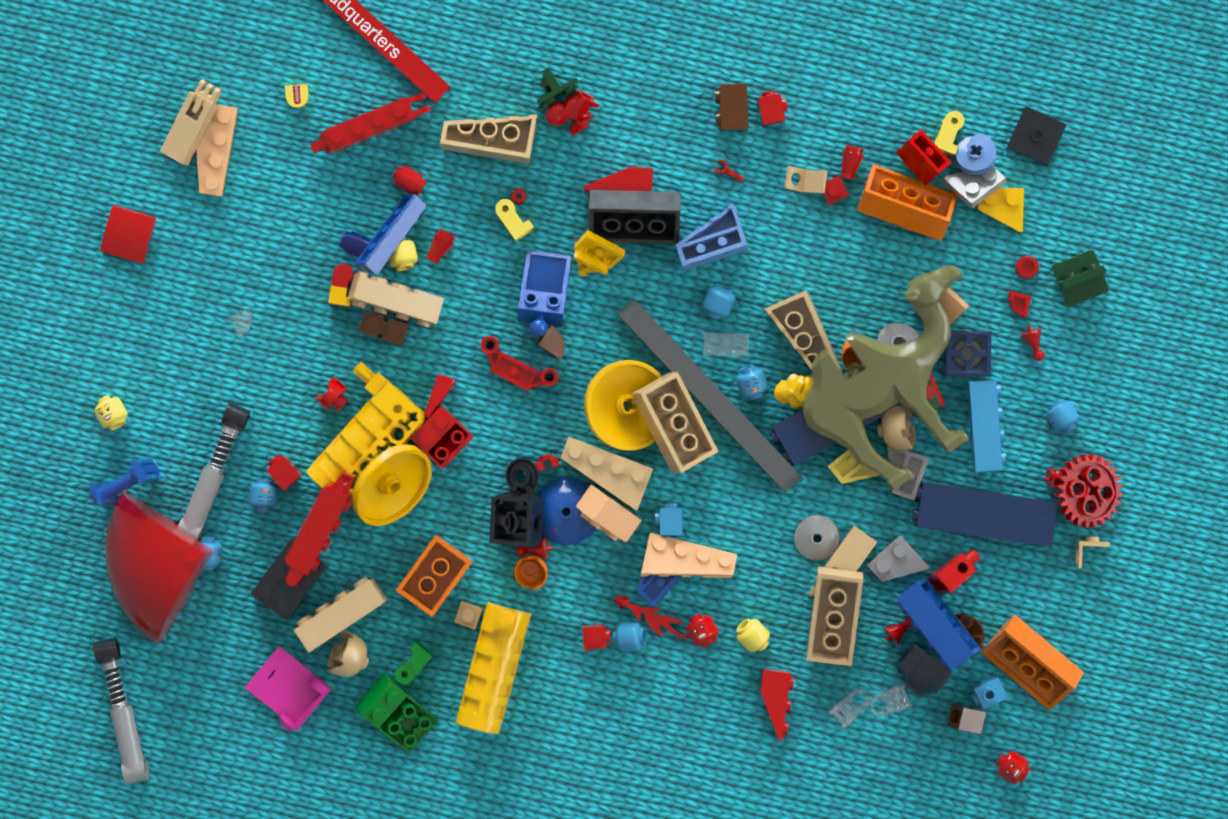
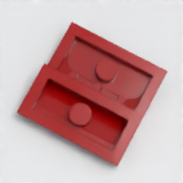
(128, 234)

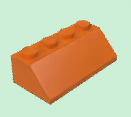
(907, 202)
(1032, 662)

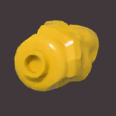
(793, 390)

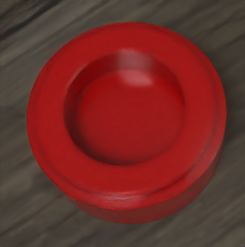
(1026, 267)

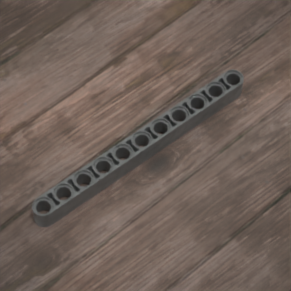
(710, 396)

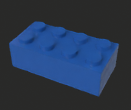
(938, 624)

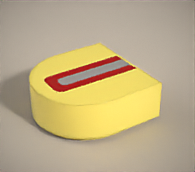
(297, 95)

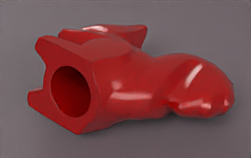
(572, 107)

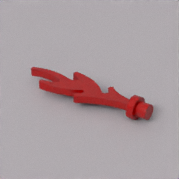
(654, 621)

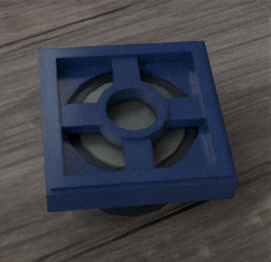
(968, 353)

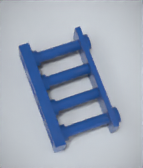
(141, 472)

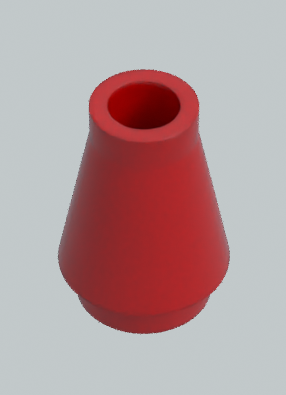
(851, 160)
(440, 245)

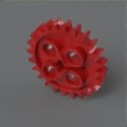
(1088, 490)

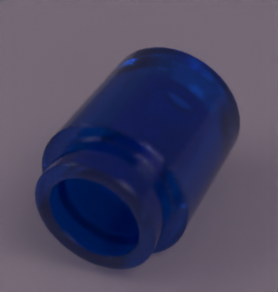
(354, 243)

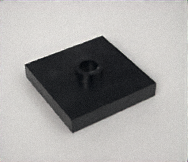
(1036, 136)

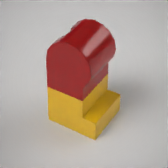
(341, 279)

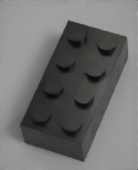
(635, 216)

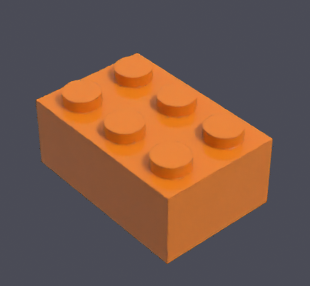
(434, 575)

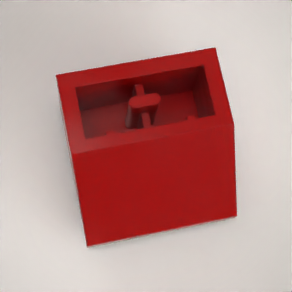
(442, 437)

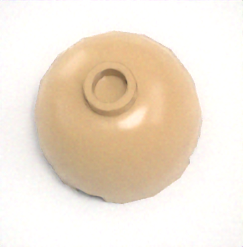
(898, 429)
(348, 656)

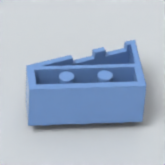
(713, 241)

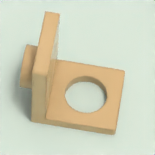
(809, 180)
(1090, 541)

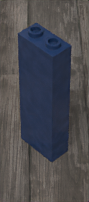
(801, 441)
(985, 514)

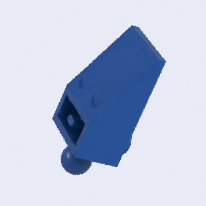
(544, 290)

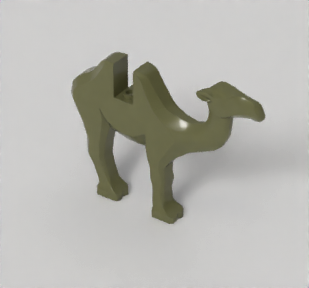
(885, 376)

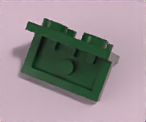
(550, 84)
(1080, 278)

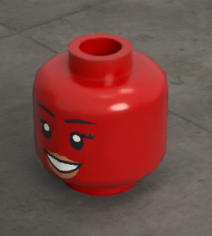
(702, 630)
(1013, 767)

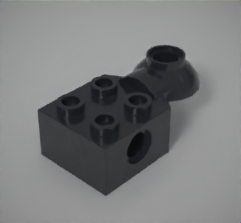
(518, 514)
(922, 671)

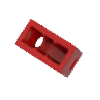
(948, 577)

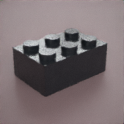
(275, 591)

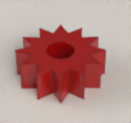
(523, 195)

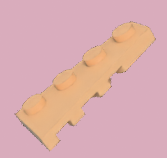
(215, 150)
(676, 557)

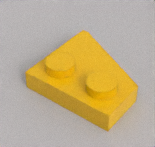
(1005, 206)

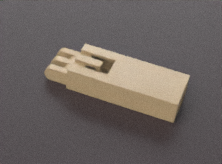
(186, 131)
(850, 552)

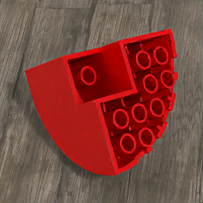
(151, 565)

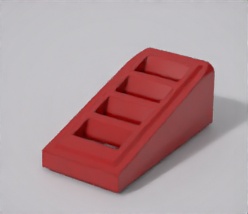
(440, 390)

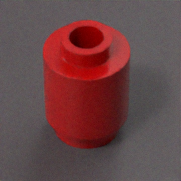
(409, 180)

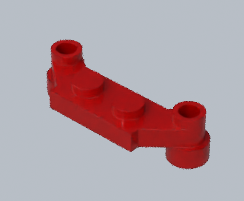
(514, 370)

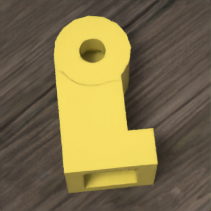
(951, 124)
(507, 213)

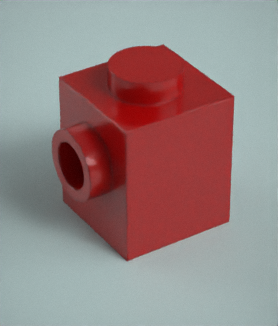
(772, 108)
(283, 471)
(595, 636)

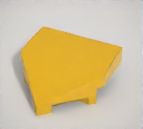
(596, 254)

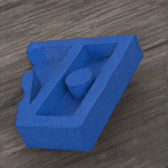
(655, 588)

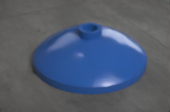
(556, 526)

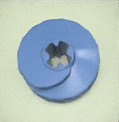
(976, 145)

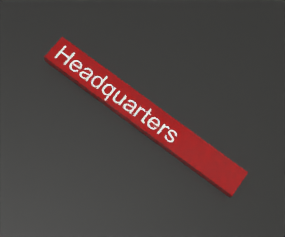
(390, 47)

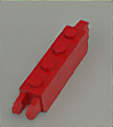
(369, 125)
(318, 527)

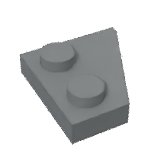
(974, 188)
(918, 466)
(896, 561)

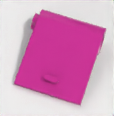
(290, 691)

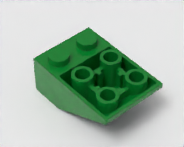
(396, 713)

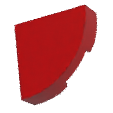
(1019, 303)

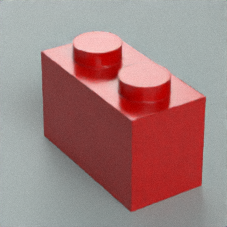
(923, 157)

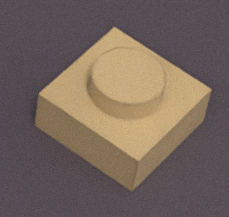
(468, 615)

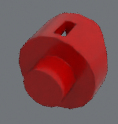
(333, 396)

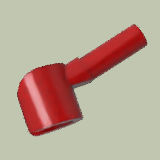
(729, 172)

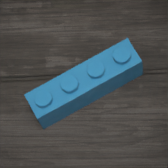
(985, 426)

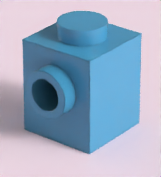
(669, 519)
(988, 693)

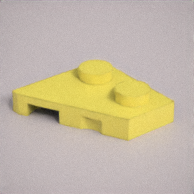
(848, 469)

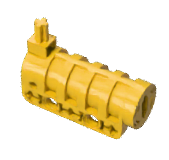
(368, 430)
(493, 668)

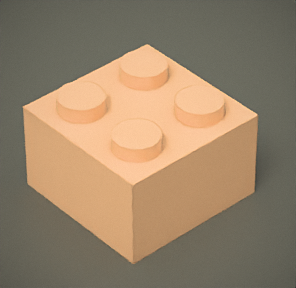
(607, 514)

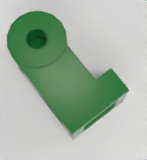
(408, 671)

